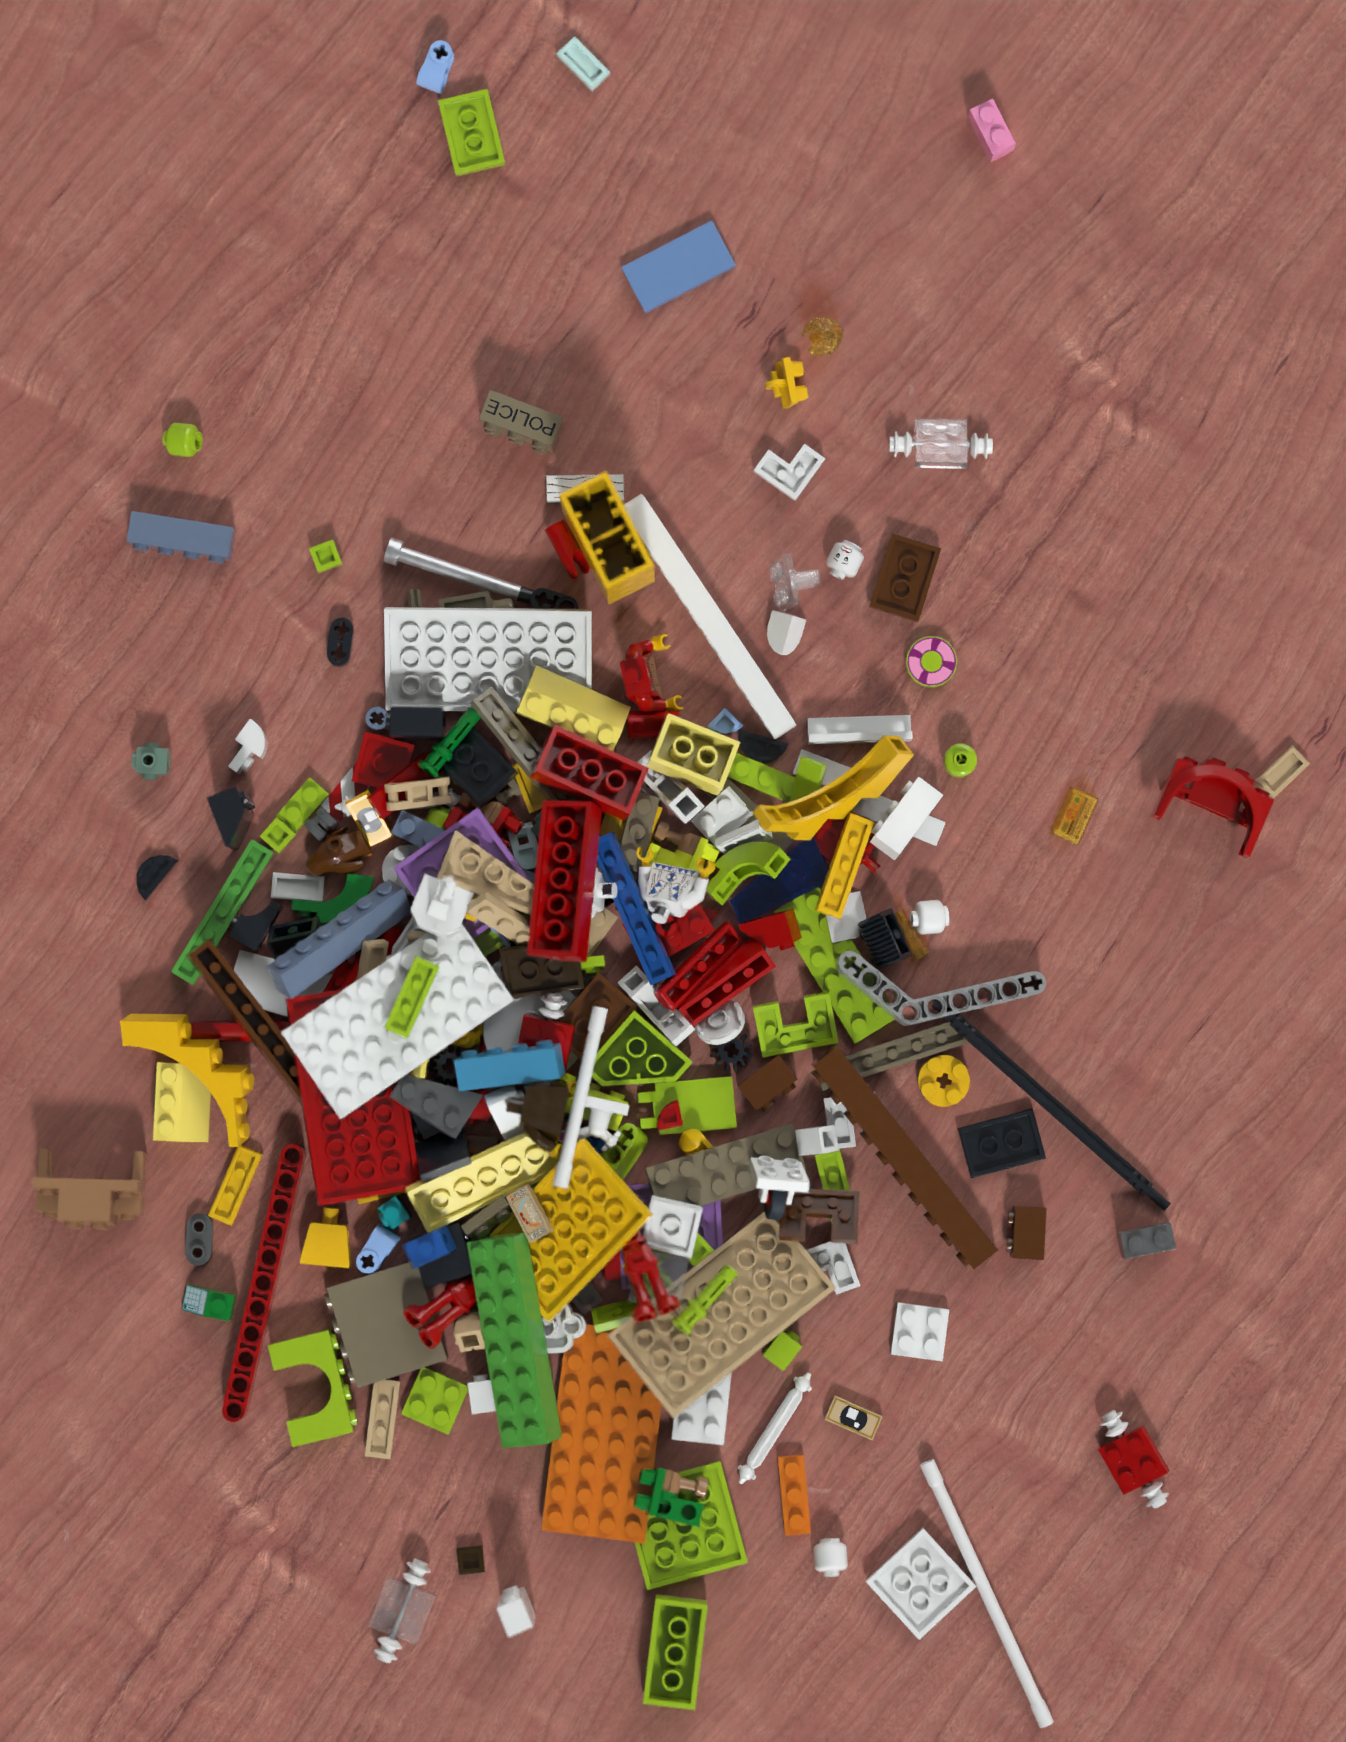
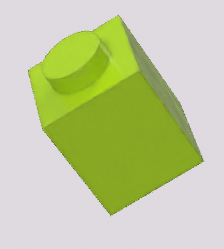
(783, 1349)

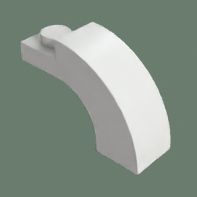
(672, 793)
(671, 1023)

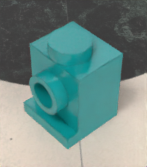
(393, 1213)

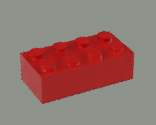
(589, 772)

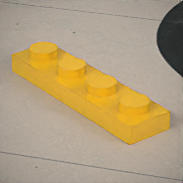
(844, 866)

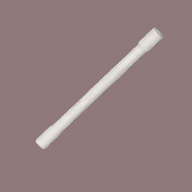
(595, 1029)

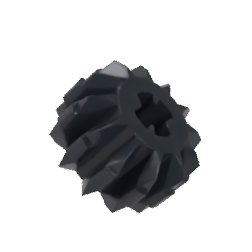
(723, 1054)
(440, 1065)

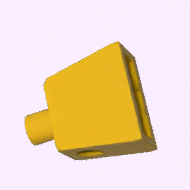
(327, 1242)

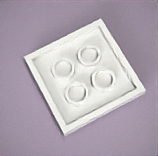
(920, 1583)

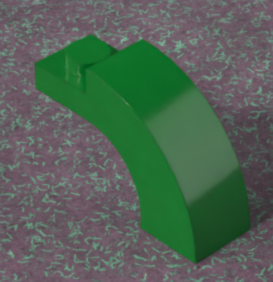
(355, 888)

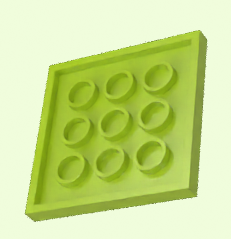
(685, 1551)

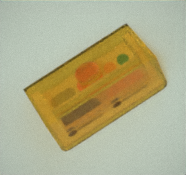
(1074, 815)

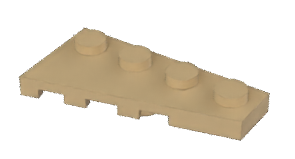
(481, 872)

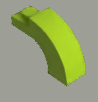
(742, 863)

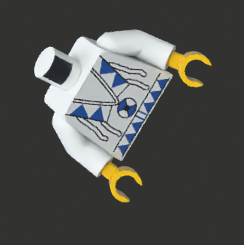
(671, 888)

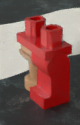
(497, 815)

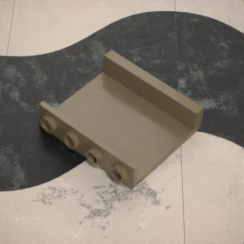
(374, 1326)

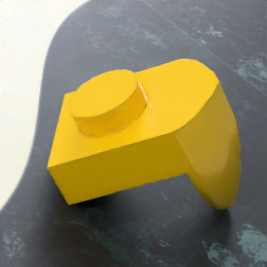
(693, 1141)

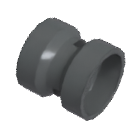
(325, 820)

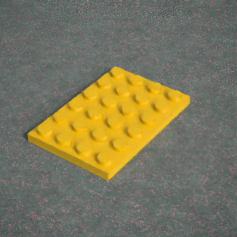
(589, 1227)

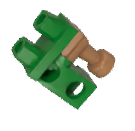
(664, 1493)

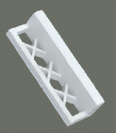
(857, 729)

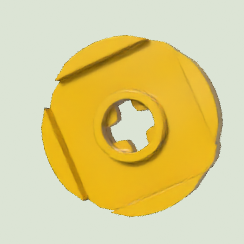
(956, 1073)

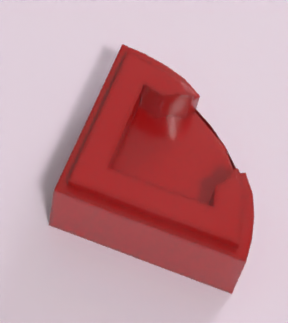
(669, 1116)

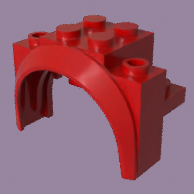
(1218, 792)

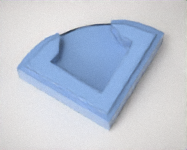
(725, 723)

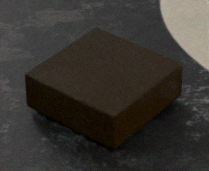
(470, 1559)

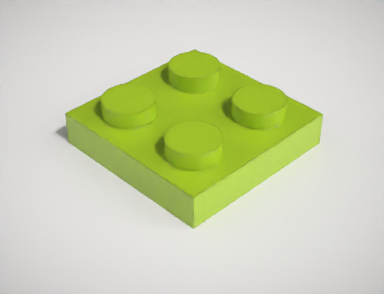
(435, 1400)

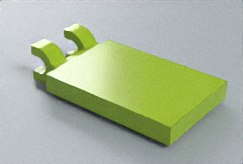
(702, 1103)

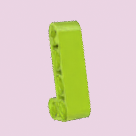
(632, 1152)

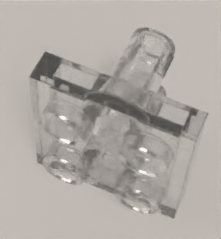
(789, 581)

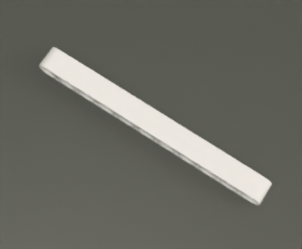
(709, 618)

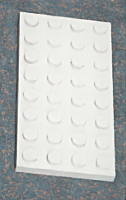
(459, 653)
(346, 1037)

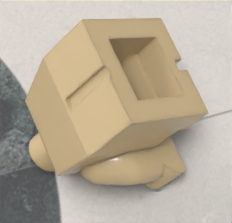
(469, 1332)

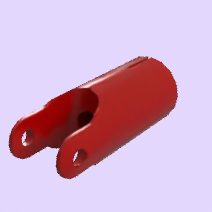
(567, 548)

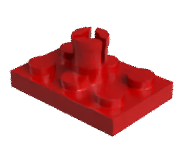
(683, 931)

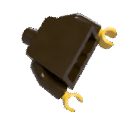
(543, 1112)

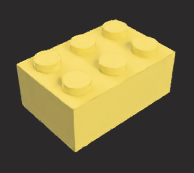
(693, 754)

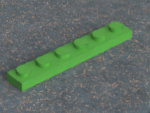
(226, 905)

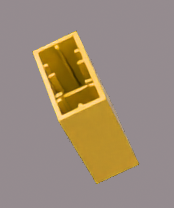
(607, 537)

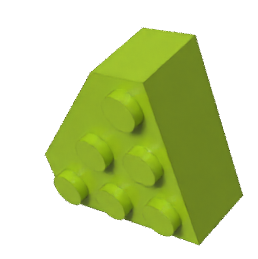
(638, 1056)

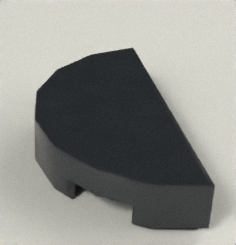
(760, 747)
(152, 873)

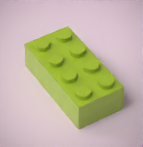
(675, 1652)

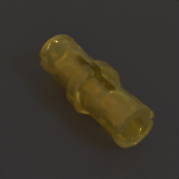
(911, 935)

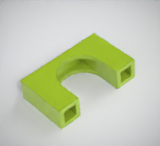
(317, 1350)

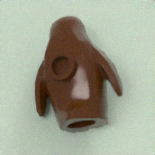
(339, 853)

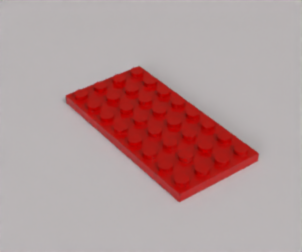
(364, 1151)

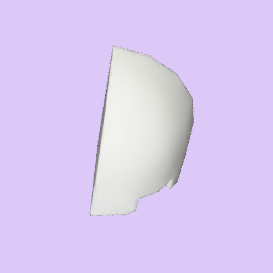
(784, 632)

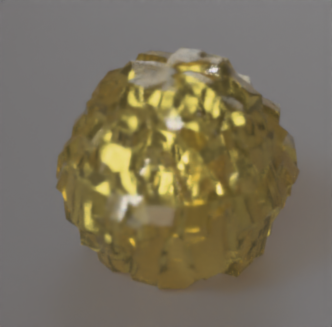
(824, 334)

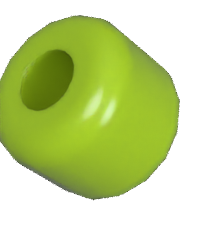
(437, 816)

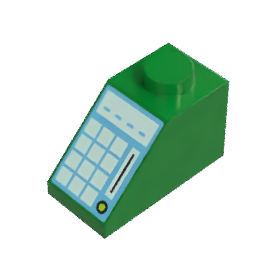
(209, 1302)

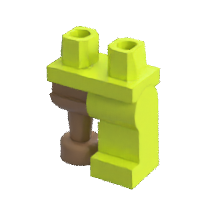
(688, 850)

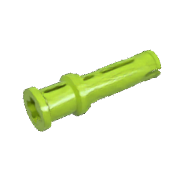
(697, 1308)

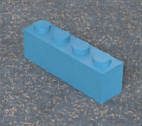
(510, 1066)

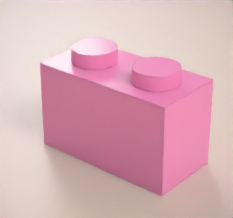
(991, 130)

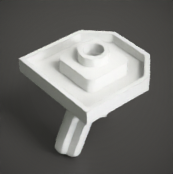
(440, 905)

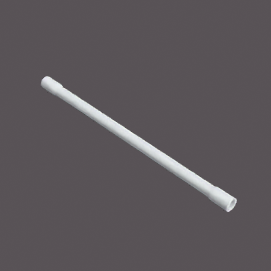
(1037, 1704)

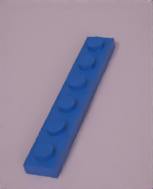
(633, 910)

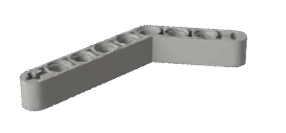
(919, 1005)

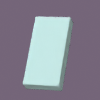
(583, 63)

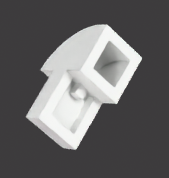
(253, 742)

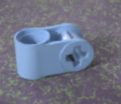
(435, 71)
(380, 1246)

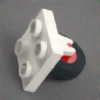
(777, 1183)

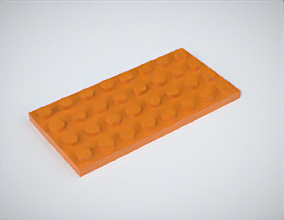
(606, 1440)

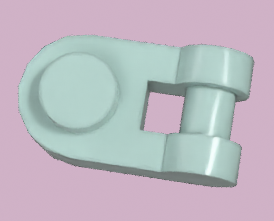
(527, 853)

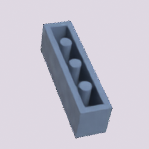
(181, 536)

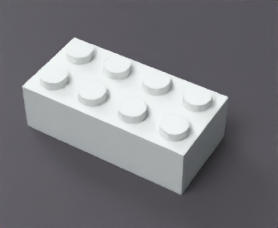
(706, 1417)

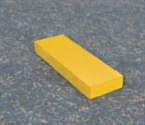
(235, 1185)

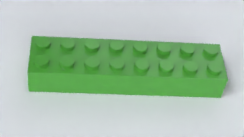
(514, 1340)

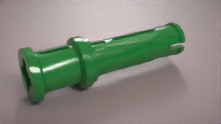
(443, 751)

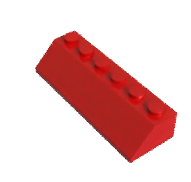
(564, 880)

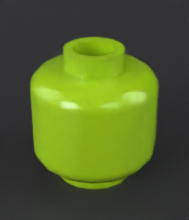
(182, 439)
(952, 765)

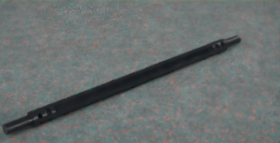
(1053, 1106)

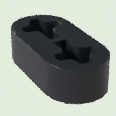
(346, 643)

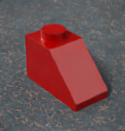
(774, 929)

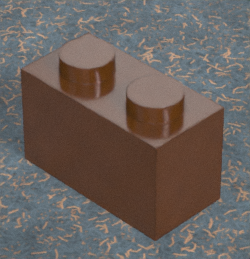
(767, 1083)
(1027, 1232)

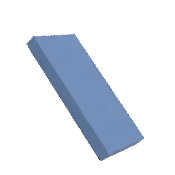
(678, 267)

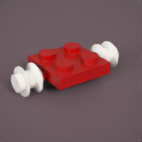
(540, 1029)
(1133, 1459)

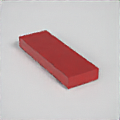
(409, 773)

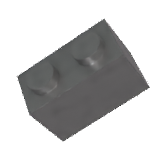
(1146, 1240)

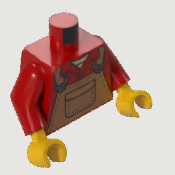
(642, 678)

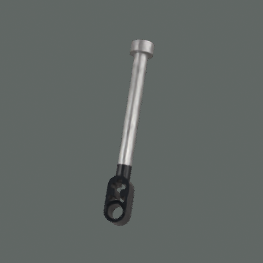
(398, 553)

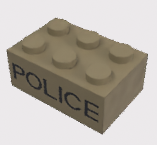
(521, 423)

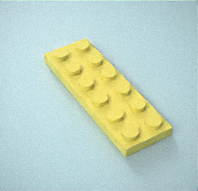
(474, 1186)

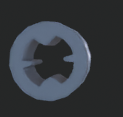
(375, 726)

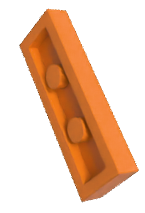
(794, 1495)

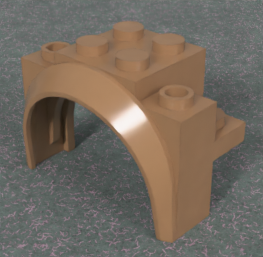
(89, 1200)

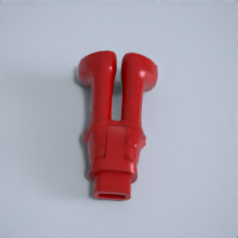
(638, 1261)
(461, 1298)

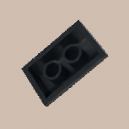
(232, 815)

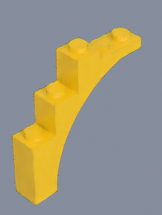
(834, 801)
(203, 1057)

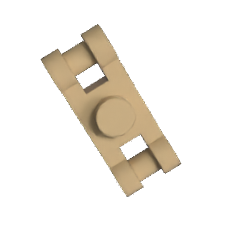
(418, 793)

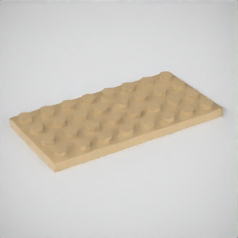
(771, 1292)

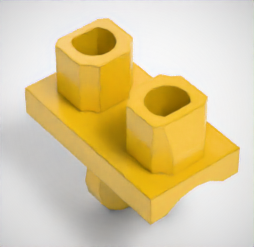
(784, 384)

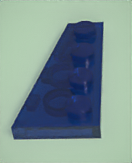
(799, 876)

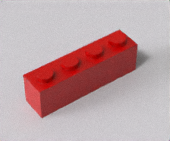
(730, 978)

